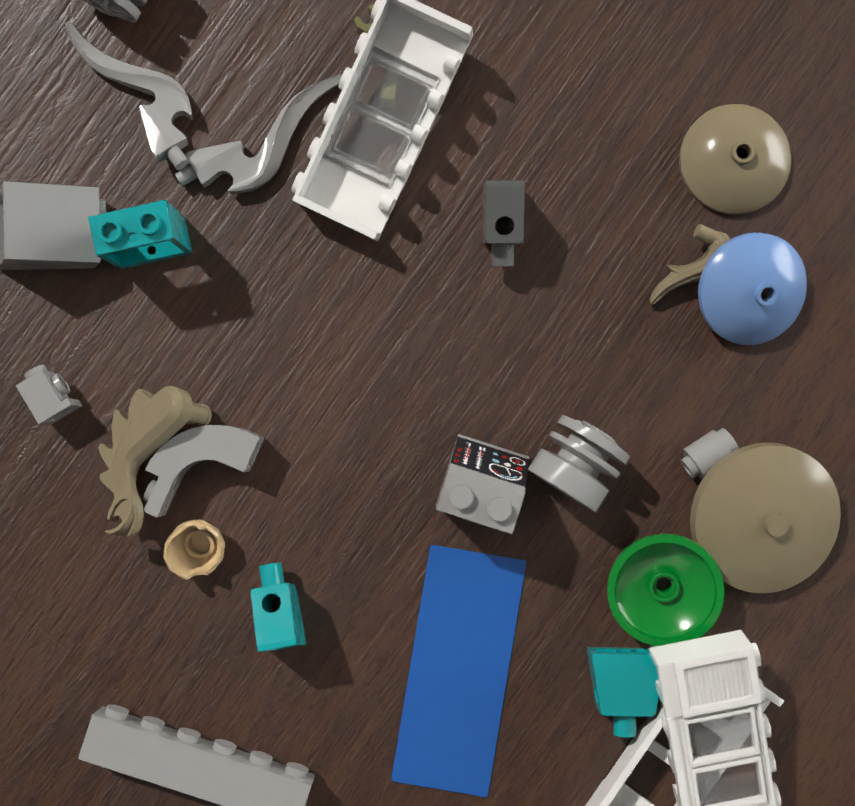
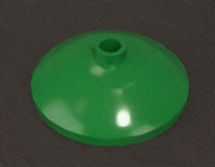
(671, 613)

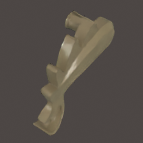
(135, 438)

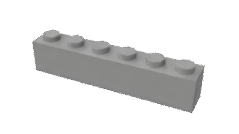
(191, 763)

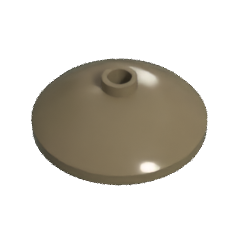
(715, 171)

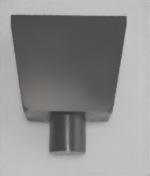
(506, 201)

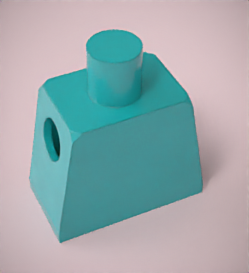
(279, 628)
(623, 685)

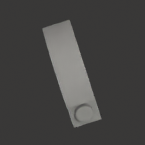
(209, 442)

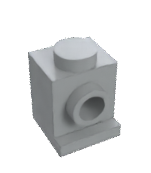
(46, 395)

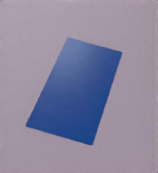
(458, 671)

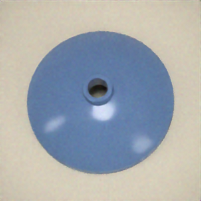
(734, 283)

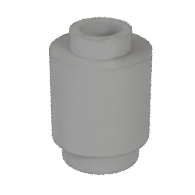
(706, 452)

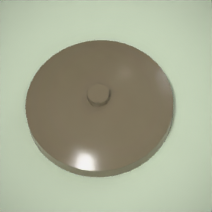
(766, 516)

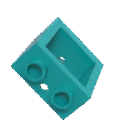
(128, 233)

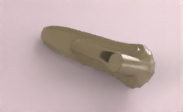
(691, 272)

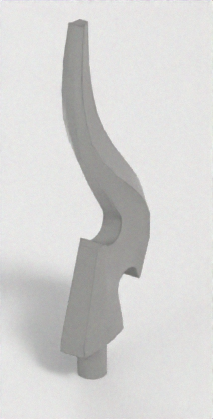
(157, 117)
(255, 171)

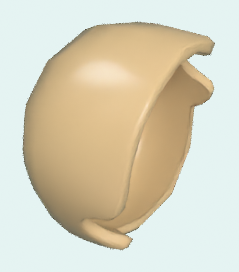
(194, 549)

